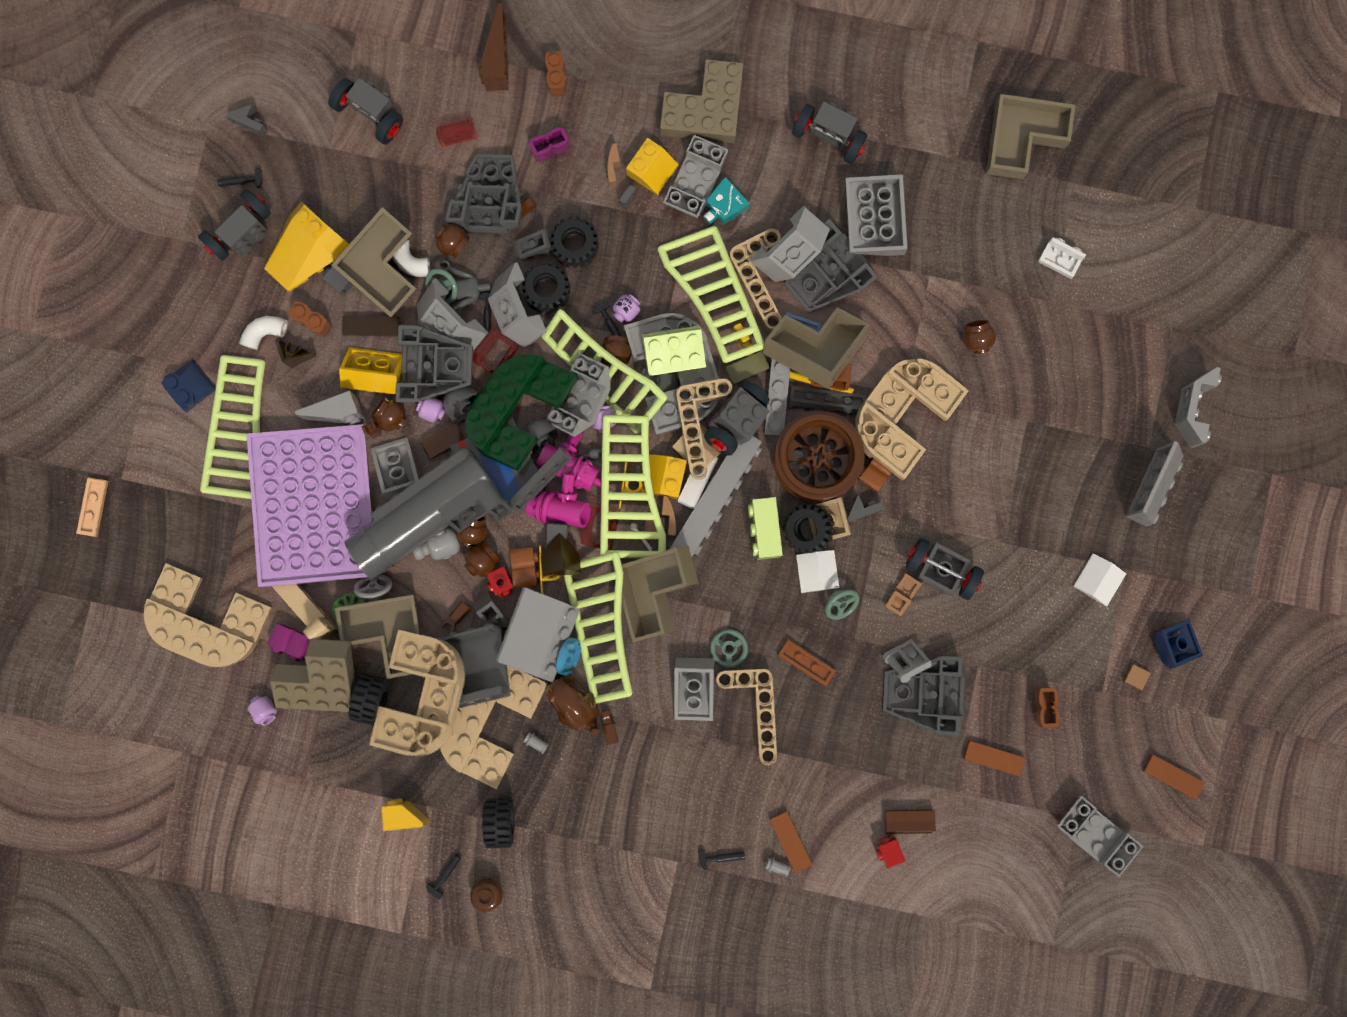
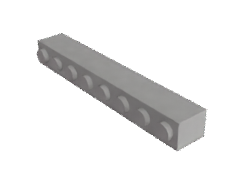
(716, 496)

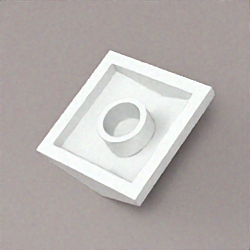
(817, 571)
(1099, 579)

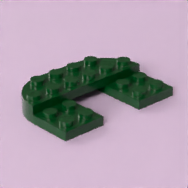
(513, 378)

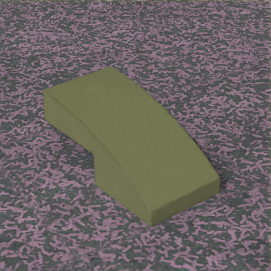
(747, 367)

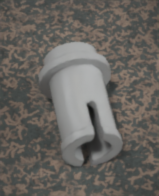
(535, 742)
(777, 866)

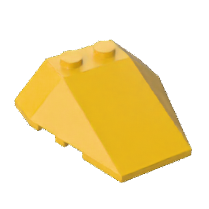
(303, 248)

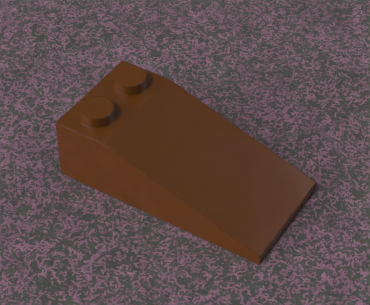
(495, 55)

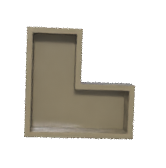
(709, 115)
(1025, 122)
(367, 262)
(817, 354)
(646, 588)
(379, 622)
(320, 685)

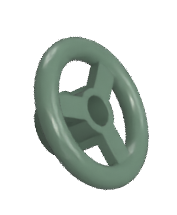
(447, 281)
(840, 601)
(716, 641)

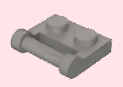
(913, 658)

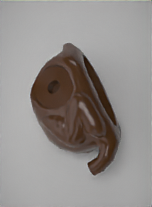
(573, 703)

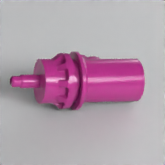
(585, 472)
(560, 507)

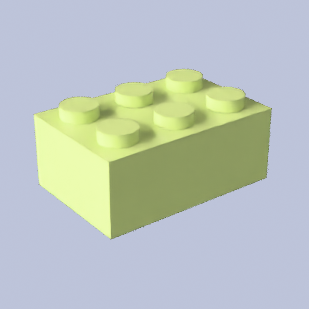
(673, 350)
(765, 528)

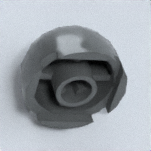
(458, 403)
(544, 432)

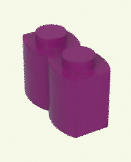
(546, 145)
(289, 641)

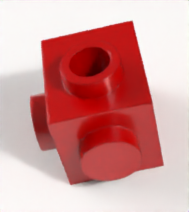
(500, 582)
(890, 852)

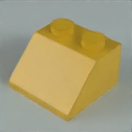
(651, 167)
(666, 475)
(402, 815)

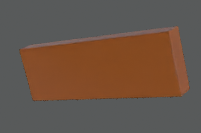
(806, 662)
(994, 758)
(1173, 777)
(790, 842)

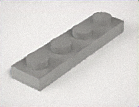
(778, 398)

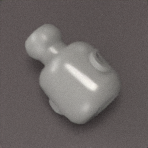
(440, 546)

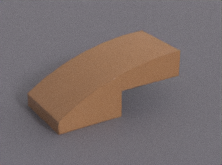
(613, 162)
(667, 511)
(903, 594)

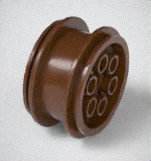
(839, 432)

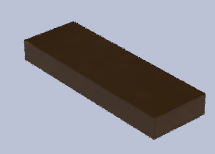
(370, 325)

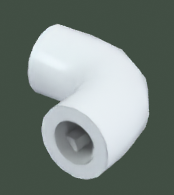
(409, 264)
(260, 327)

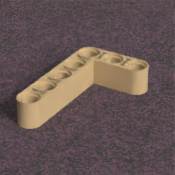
(755, 279)
(693, 423)
(317, 622)
(760, 706)

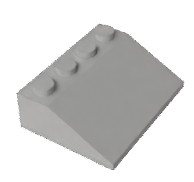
(876, 215)
(1155, 484)
(537, 634)

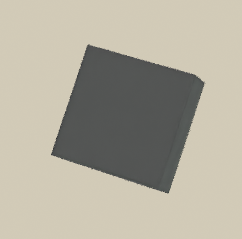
(627, 196)

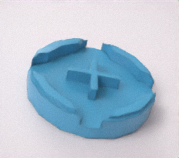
(568, 656)

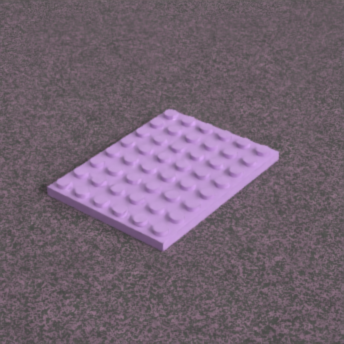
(306, 501)

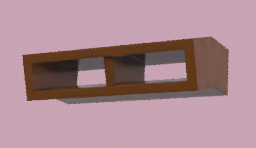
(910, 821)

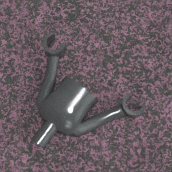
(467, 289)

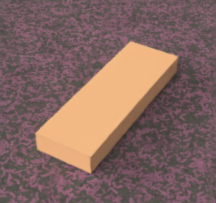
(92, 507)

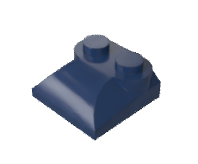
(188, 386)
(1177, 644)

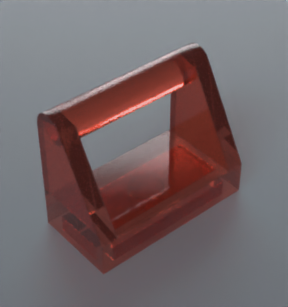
(456, 132)
(486, 347)
(587, 533)

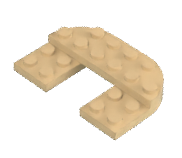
(889, 401)
(212, 646)
(439, 699)
(477, 756)

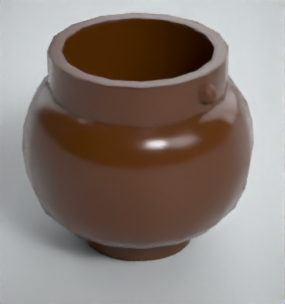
(451, 240)
(979, 336)
(618, 348)
(389, 415)
(473, 534)
(480, 560)
(486, 895)

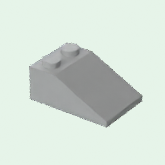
(338, 409)
(395, 467)
(694, 689)

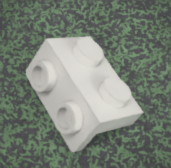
(1061, 257)

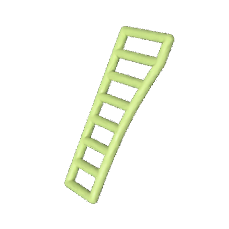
(704, 309)
(616, 364)
(217, 414)
(646, 477)
(616, 635)

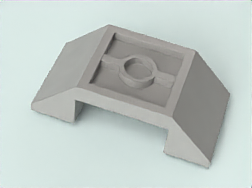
(696, 177)
(794, 249)
(510, 311)
(439, 317)
(585, 397)
(1195, 432)
(1099, 836)

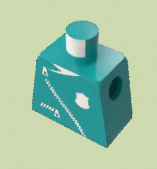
(725, 203)

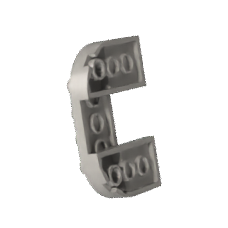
(668, 415)

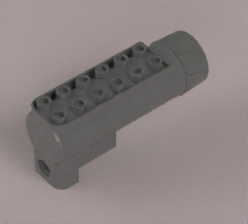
(450, 495)

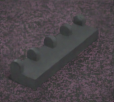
(825, 400)
(540, 479)

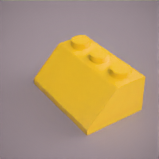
(371, 370)

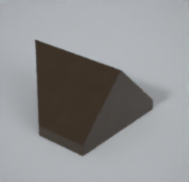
(292, 354)
(560, 558)

